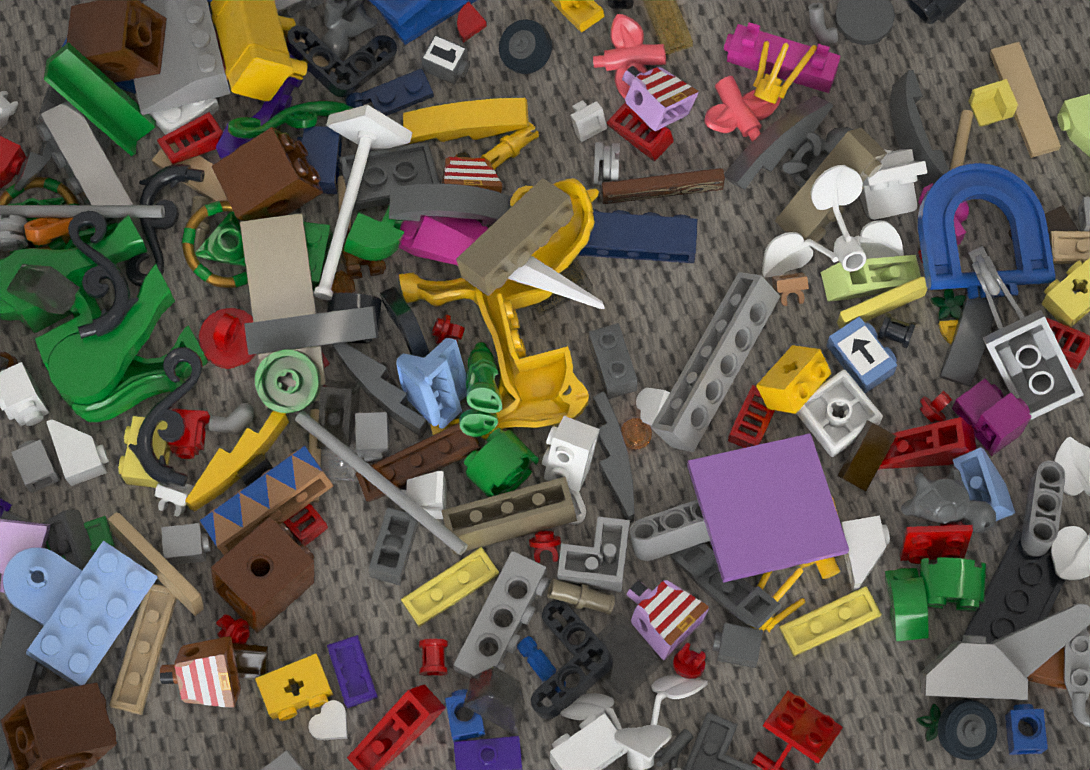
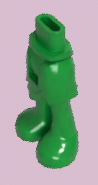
(481, 393)

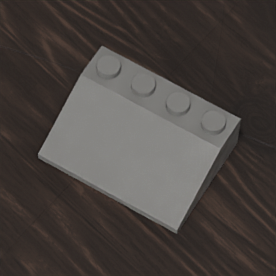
(190, 59)

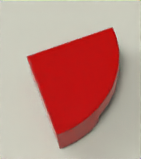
(469, 22)

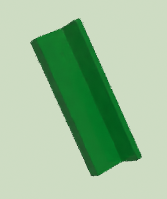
(97, 97)

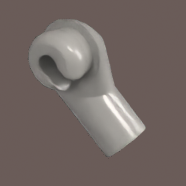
(817, 24)
(235, 422)

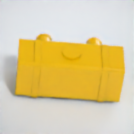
(255, 46)

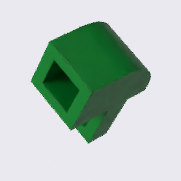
(374, 239)
(907, 604)

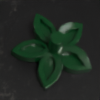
(949, 304)
(930, 722)

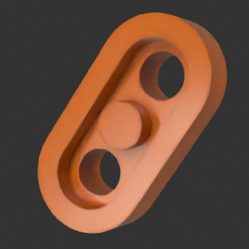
(43, 230)

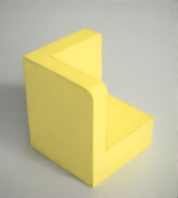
(993, 103)

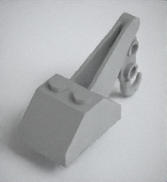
(1025, 349)
(1002, 666)

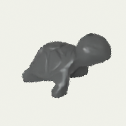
(344, 21)
(812, 154)
(948, 503)

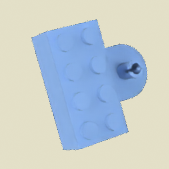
(76, 606)

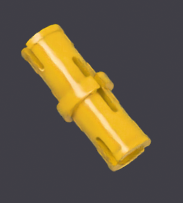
(511, 145)

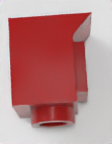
(194, 434)

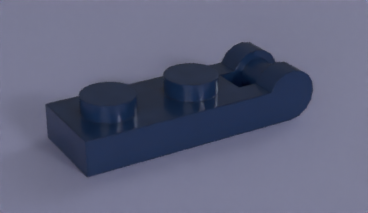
(395, 94)

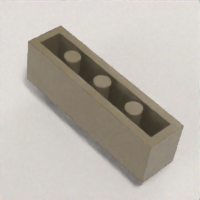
(854, 150)
(515, 237)
(511, 514)

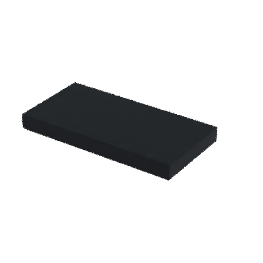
(1017, 594)

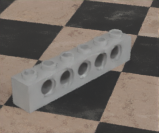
(715, 362)

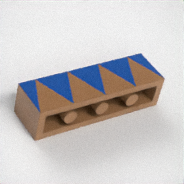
(274, 495)

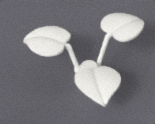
(833, 188)
(1072, 546)
(640, 741)

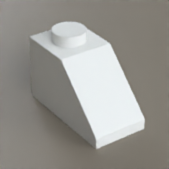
(77, 453)
(428, 492)
(866, 545)

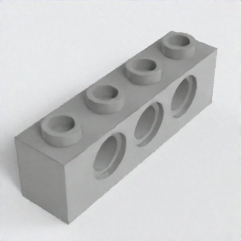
(516, 572)

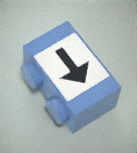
(862, 354)

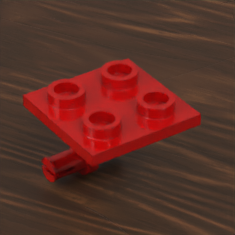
(935, 542)
(801, 728)

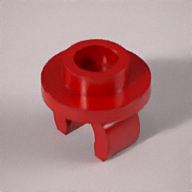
(444, 329)
(932, 409)
(545, 541)
(237, 630)
(689, 663)

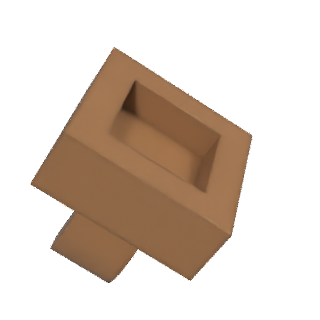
(790, 284)

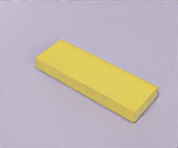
(884, 302)
(450, 586)
(830, 621)

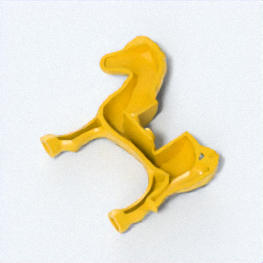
(533, 385)

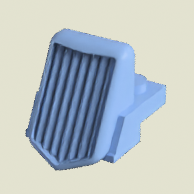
(435, 382)

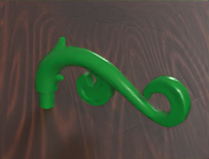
(297, 116)

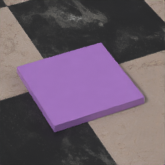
(767, 507)

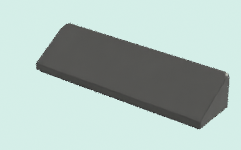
(70, 538)

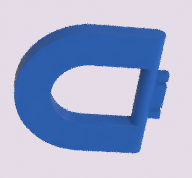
(1018, 204)

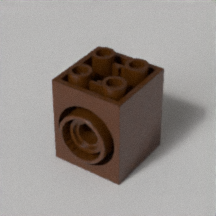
(118, 37)
(268, 176)
(263, 574)
(59, 729)

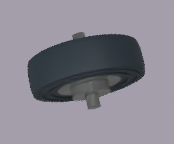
(525, 46)
(967, 729)

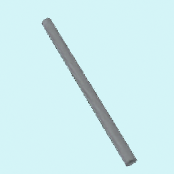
(70, 211)
(381, 483)

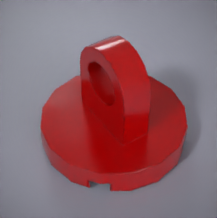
(224, 338)

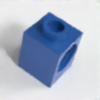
(463, 729)
(1017, 741)

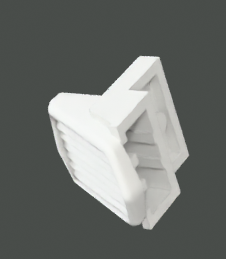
(892, 187)

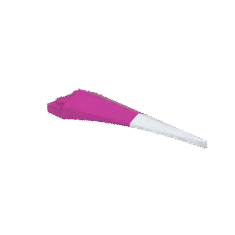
(449, 237)

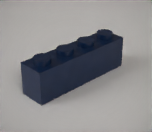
(642, 237)

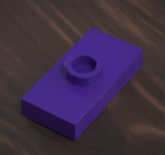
(352, 671)
(488, 754)

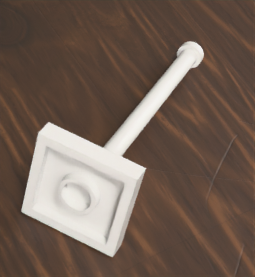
(372, 133)

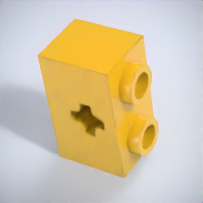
(794, 379)
(277, 688)

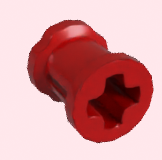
(433, 657)

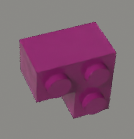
(992, 416)

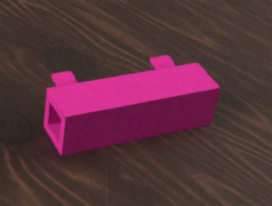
(746, 46)

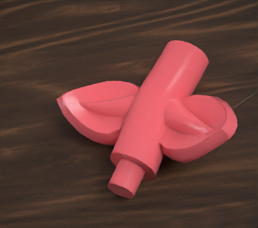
(629, 51)
(737, 110)

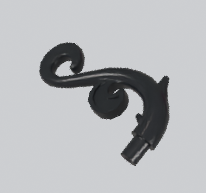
(153, 185)
(106, 269)
(155, 467)

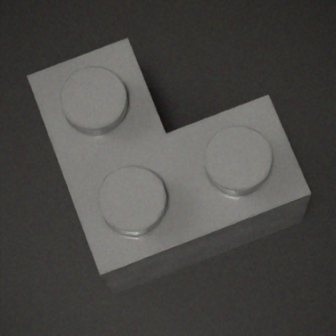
(600, 565)

